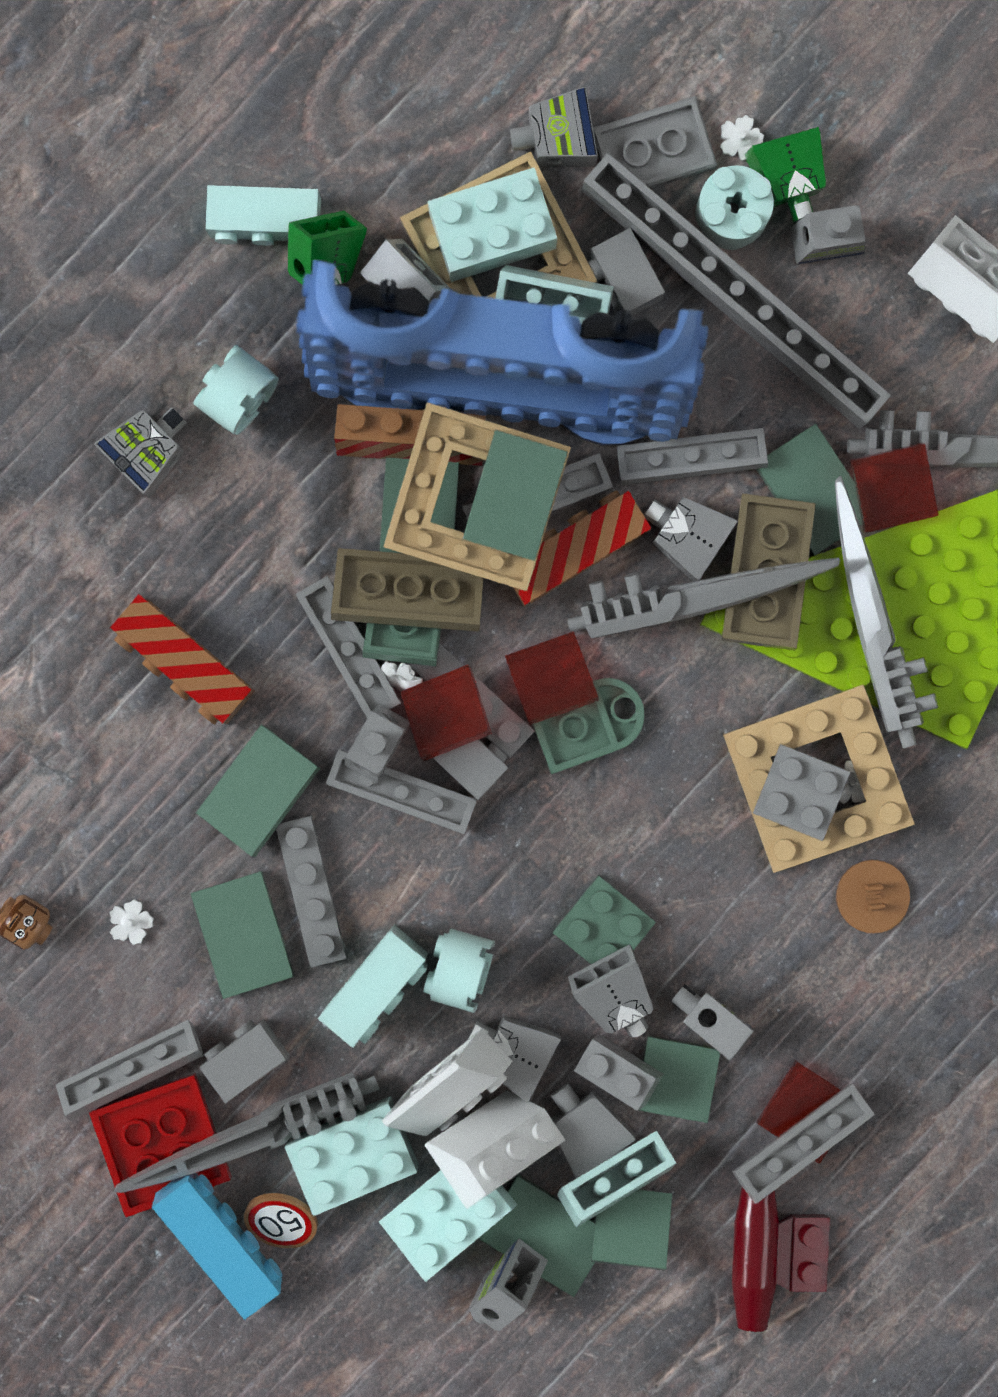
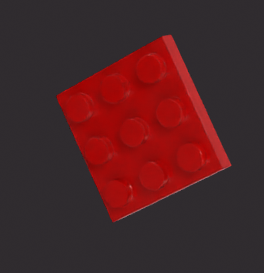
(151, 1128)

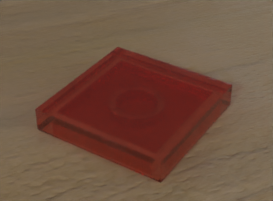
(894, 487)
(551, 678)
(446, 712)
(795, 1099)

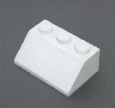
(964, 275)
(450, 1087)
(493, 1145)

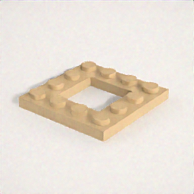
(564, 261)
(410, 525)
(853, 717)

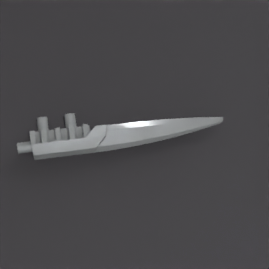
(941, 448)
(681, 601)
(885, 664)
(270, 1128)

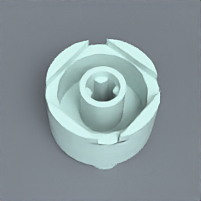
(754, 201)
(236, 390)
(460, 969)

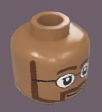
(24, 922)

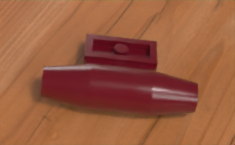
(774, 1253)

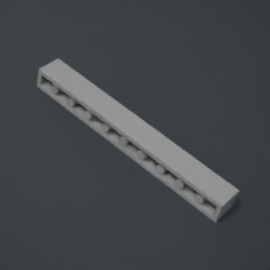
(734, 291)

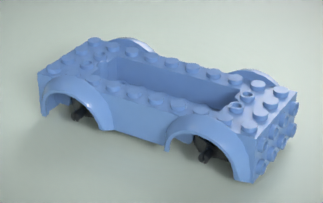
(500, 359)

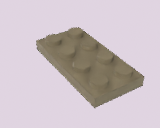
(767, 536)
(404, 591)

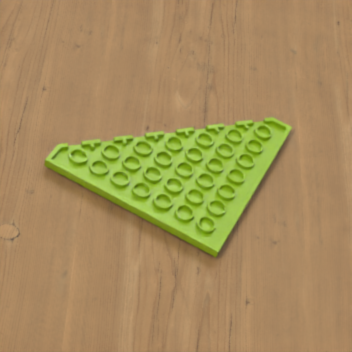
(941, 606)

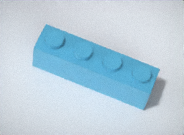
(218, 1243)

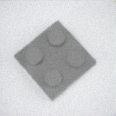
(801, 792)

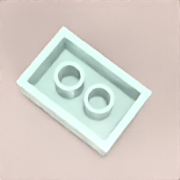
(492, 224)
(375, 987)
(351, 1158)
(437, 1227)

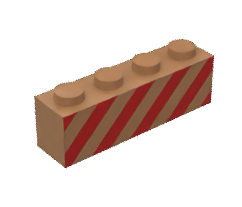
(383, 433)
(584, 543)
(182, 659)

